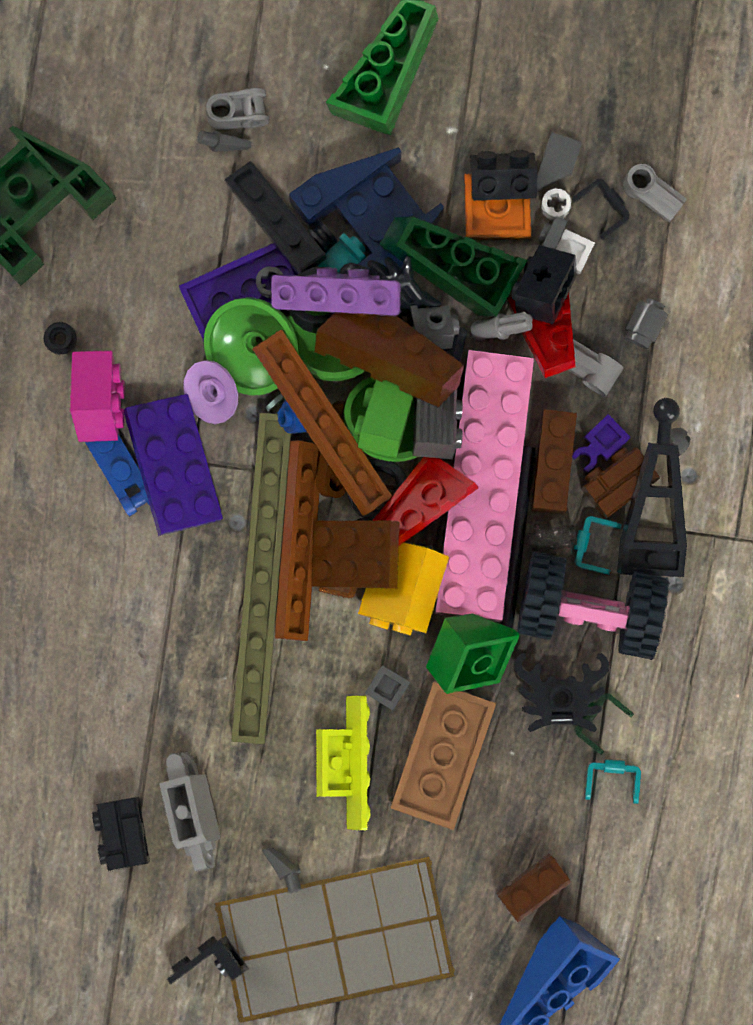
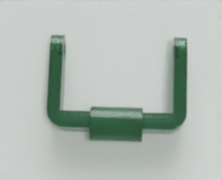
(599, 702)

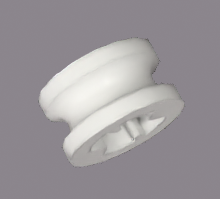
(562, 196)

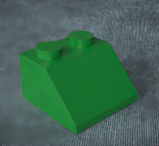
(471, 653)

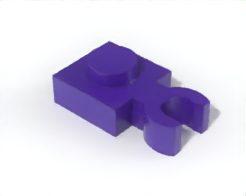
(604, 440)

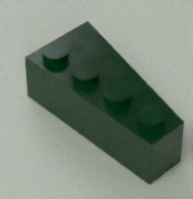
(456, 264)

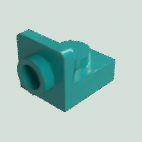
(344, 252)

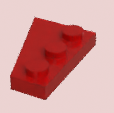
(551, 343)
(425, 496)

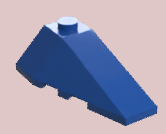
(559, 969)

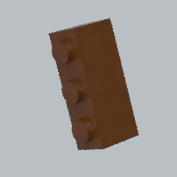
(553, 462)

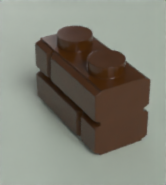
(615, 486)
(533, 887)

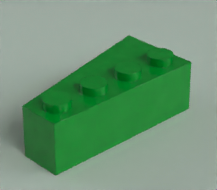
(383, 76)

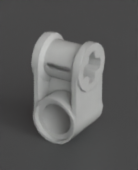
(240, 109)

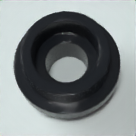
(60, 328)

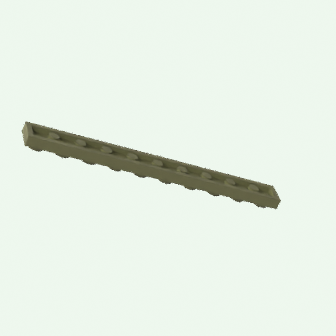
(261, 582)

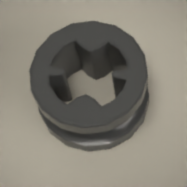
(264, 274)

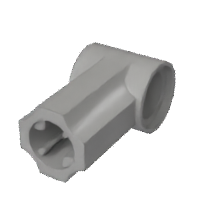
(656, 195)
(596, 370)

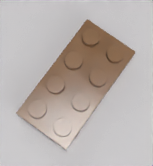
(443, 756)

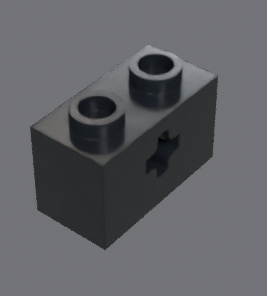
(545, 283)

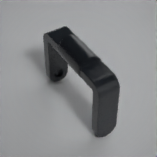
(612, 198)

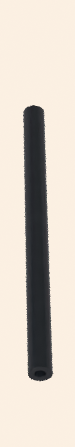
(518, 536)

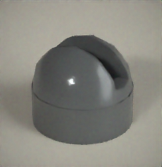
(680, 438)

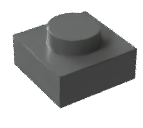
(552, 233)
(387, 687)

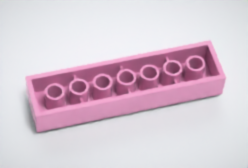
(491, 456)

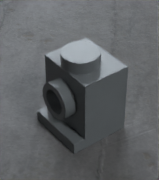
(435, 324)

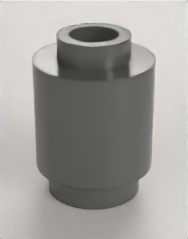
(646, 323)

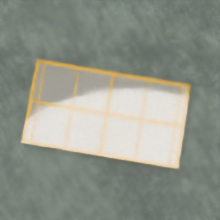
(336, 939)

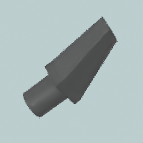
(220, 141)
(284, 869)

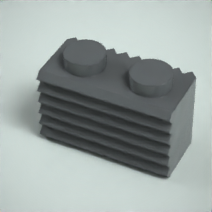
(436, 429)

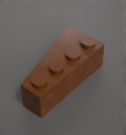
(391, 353)

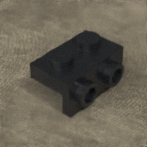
(503, 175)

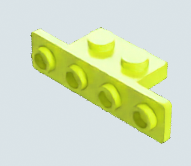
(343, 762)

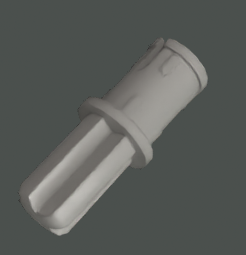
(501, 326)

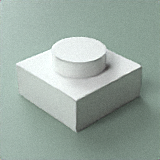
(576, 245)

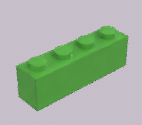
(385, 418)

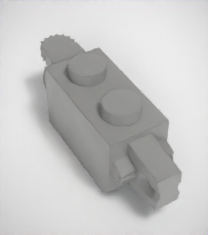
(190, 810)

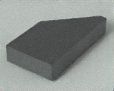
(557, 160)

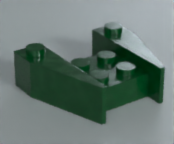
(31, 185)

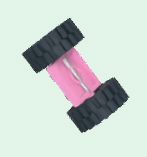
(638, 618)

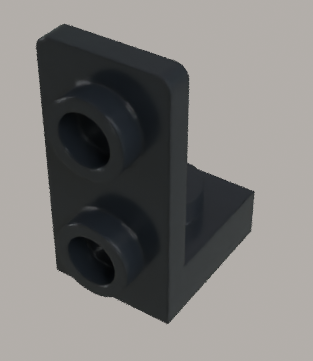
(227, 960)

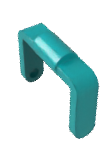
(583, 539)
(613, 766)

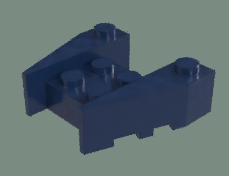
(366, 199)

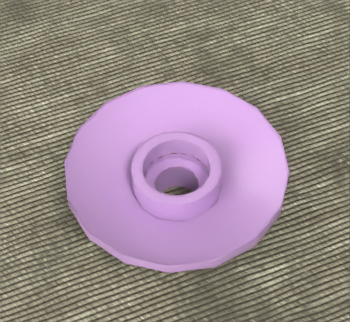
(211, 391)

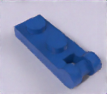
(120, 472)

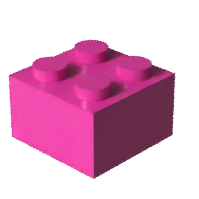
(96, 396)

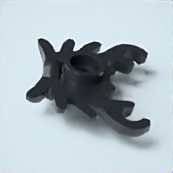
(409, 290)
(562, 699)

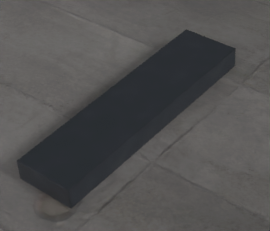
(275, 218)

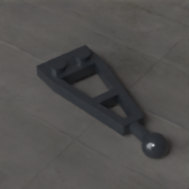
(656, 557)

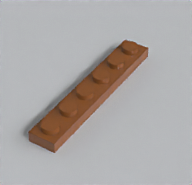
(322, 422)
(297, 543)

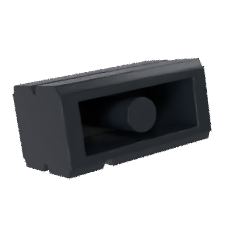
(121, 833)

